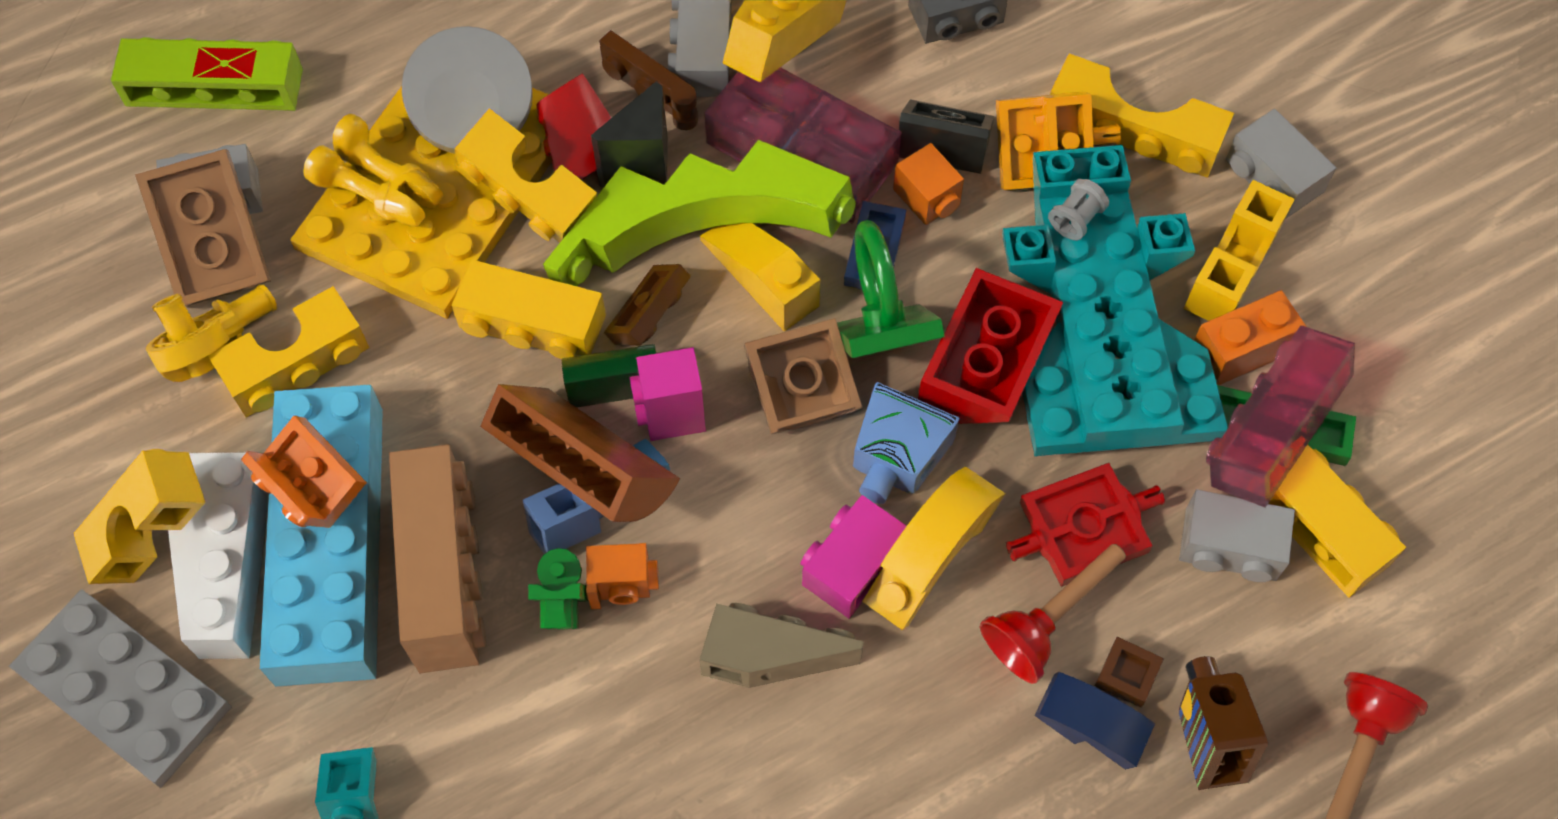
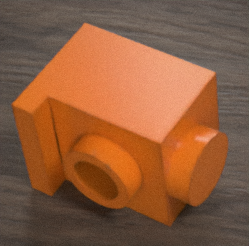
(619, 574)

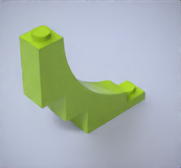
(642, 213)

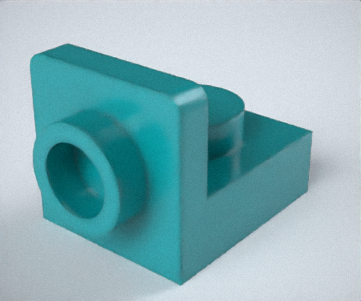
(347, 785)

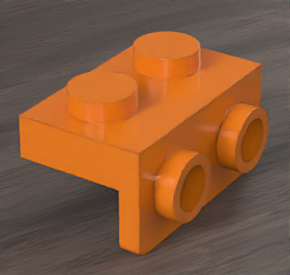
(305, 475)

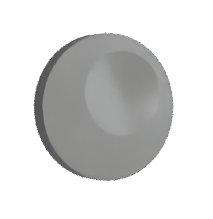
(460, 77)

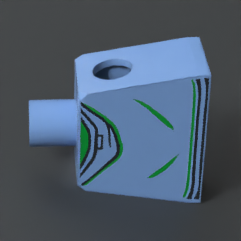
(900, 442)

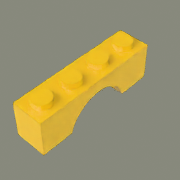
(1181, 137)

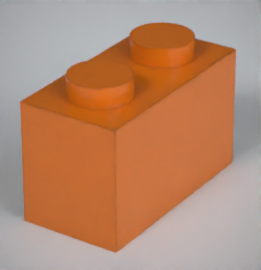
(1248, 335)

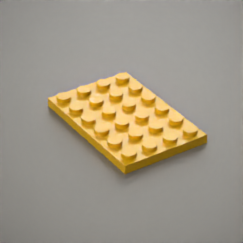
(426, 260)

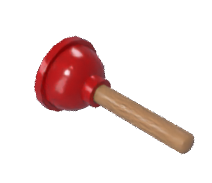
(1023, 639)
(1379, 711)

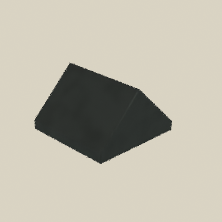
(954, 132)
(634, 139)

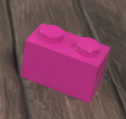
(669, 394)
(851, 556)

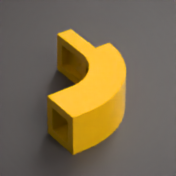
(930, 543)

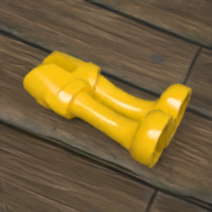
(351, 143)

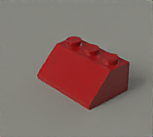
(988, 350)

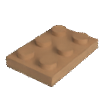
(203, 227)

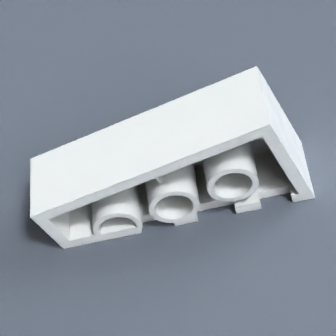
(220, 559)

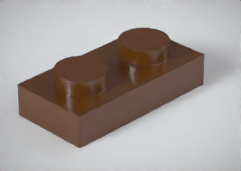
(647, 305)

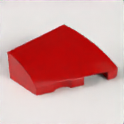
(569, 121)

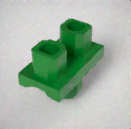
(559, 596)

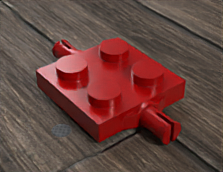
(1081, 519)

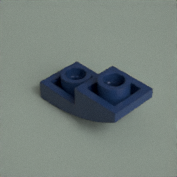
(1093, 716)

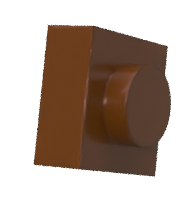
(1129, 672)

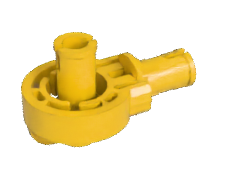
(188, 341)

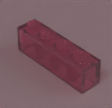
(1281, 415)

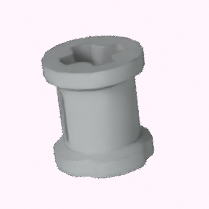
(1078, 209)

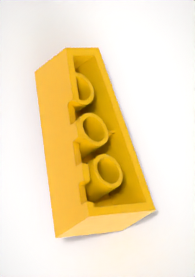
(775, 31)

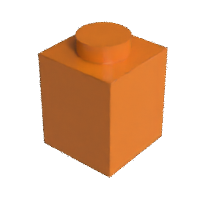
(928, 184)

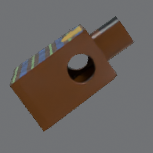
(1220, 726)

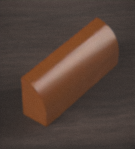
(578, 452)

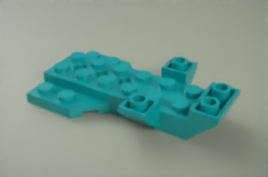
(1077, 383)

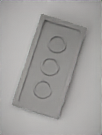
(121, 687)

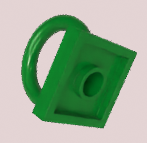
(885, 319)

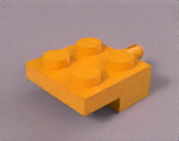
(1044, 125)

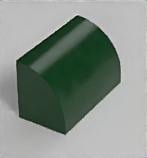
(602, 375)

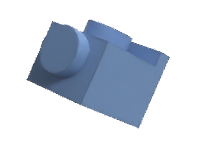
(560, 518)

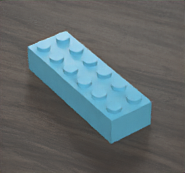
(324, 579)

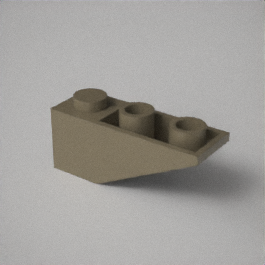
(767, 650)

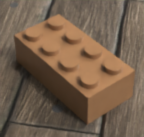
(435, 559)

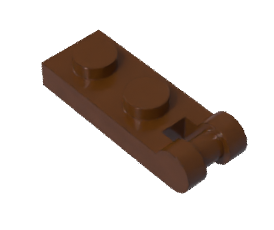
(640, 71)

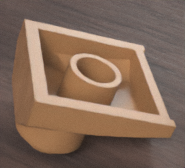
(802, 376)

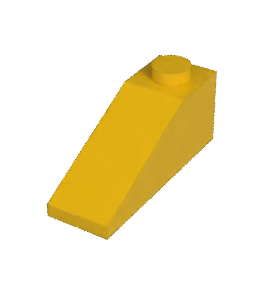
(766, 271)

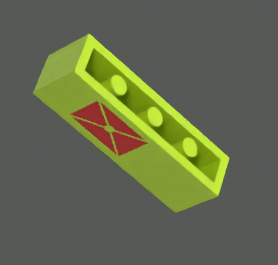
(207, 74)

